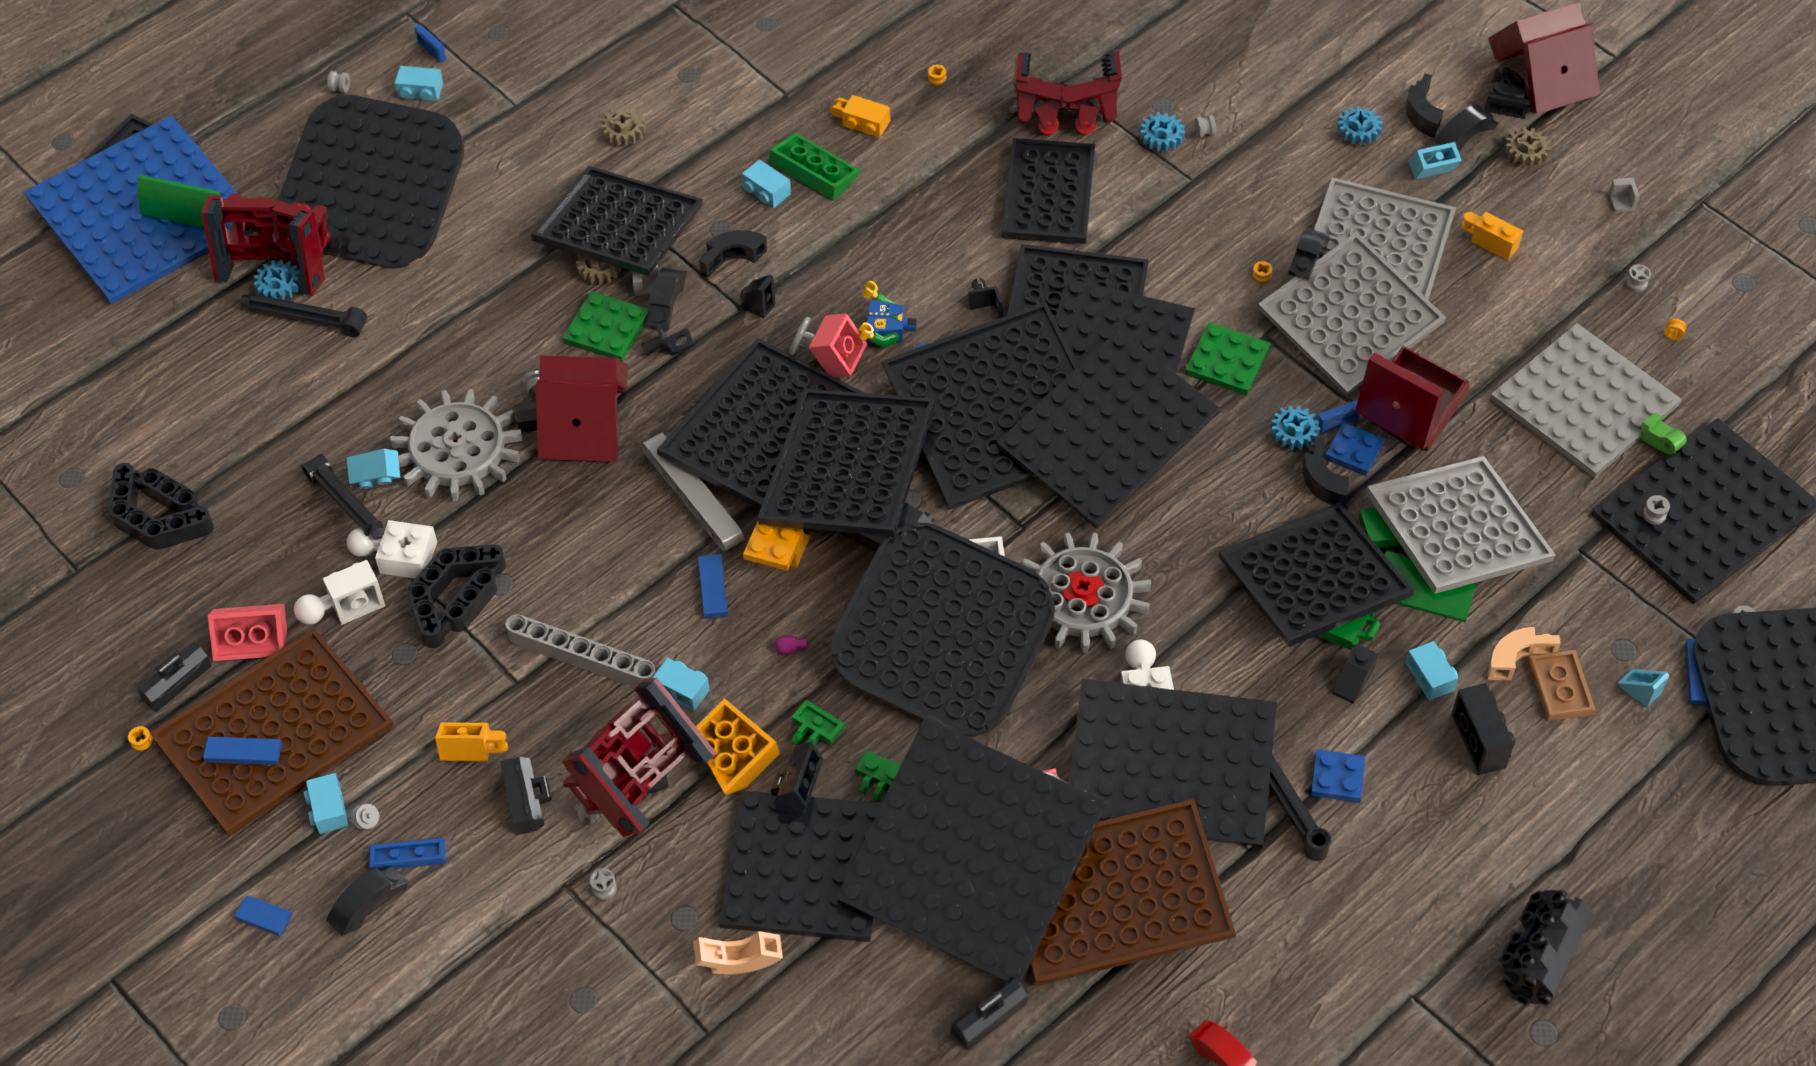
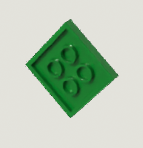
(606, 326)
(1227, 358)

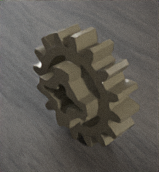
(623, 126)
(1527, 147)
(596, 270)

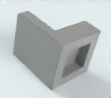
(1623, 194)
(643, 283)

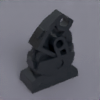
(1507, 94)

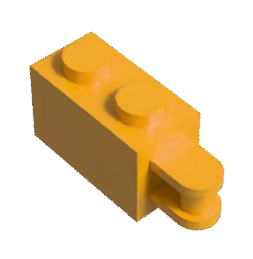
(862, 115)
(1492, 234)
(468, 741)

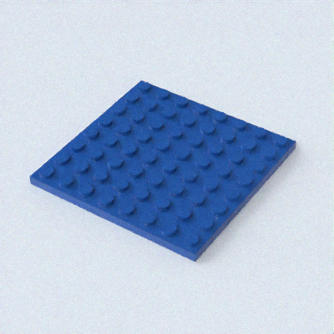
(99, 216)

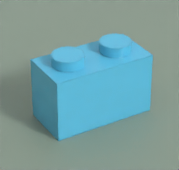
(418, 83)
(1434, 160)
(766, 183)
(373, 467)
(1432, 670)
(683, 684)
(327, 803)

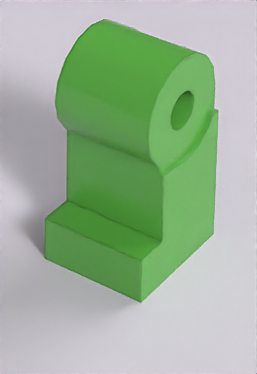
(1661, 435)

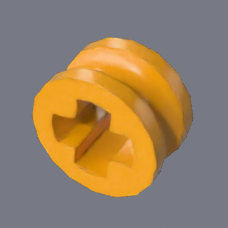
(937, 70)
(1263, 267)
(1675, 329)
(142, 744)

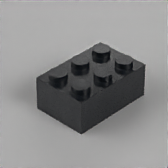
(1483, 728)

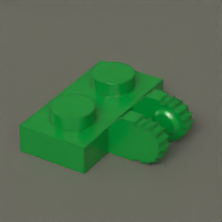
(818, 723)
(878, 770)

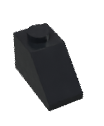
(759, 296)
(1355, 673)

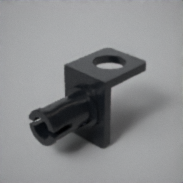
(984, 296)
(669, 343)

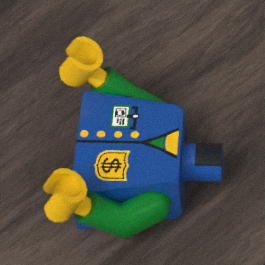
(885, 319)

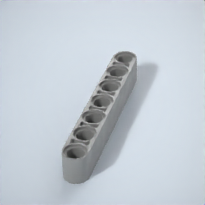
(696, 497)
(570, 649)

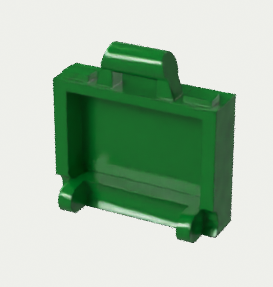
(1377, 529)
(1350, 633)

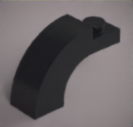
(1419, 111)
(1466, 125)
(732, 245)
(1309, 249)
(663, 296)
(1320, 480)
(362, 896)

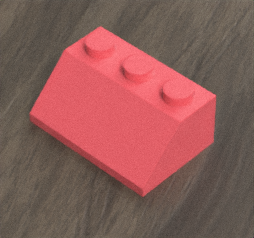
(247, 631)

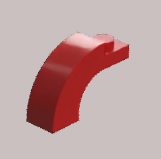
(1220, 1045)

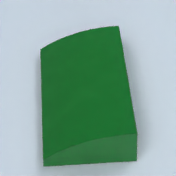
(813, 166)
(172, 200)
(1449, 604)

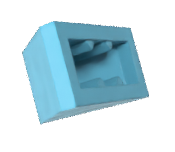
(1644, 684)

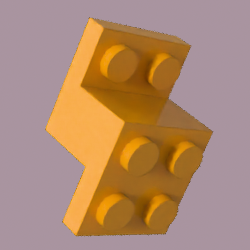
(776, 546)

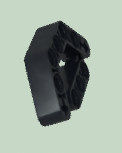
(184, 525)
(484, 566)

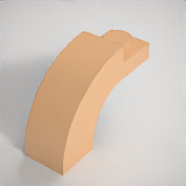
(1516, 646)
(738, 956)

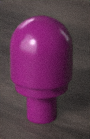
(789, 644)

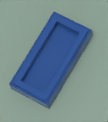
(430, 43)
(1335, 417)
(263, 915)

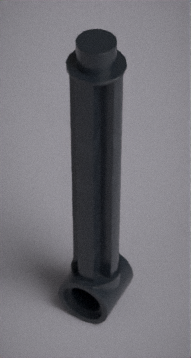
(349, 322)
(320, 471)
(1299, 815)

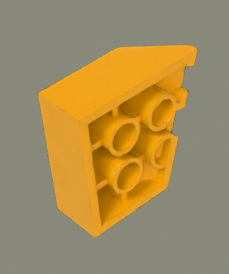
(739, 746)

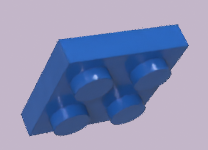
(1354, 449)
(1338, 776)

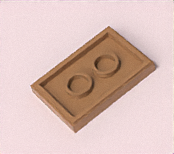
(1561, 685)

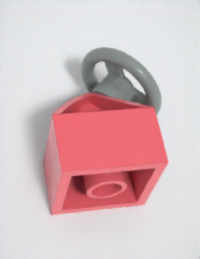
(834, 345)

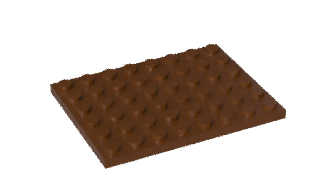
(292, 696)
(1136, 896)

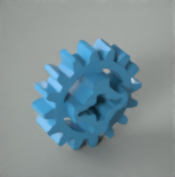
(1359, 125)
(1162, 132)
(277, 280)
(1295, 427)

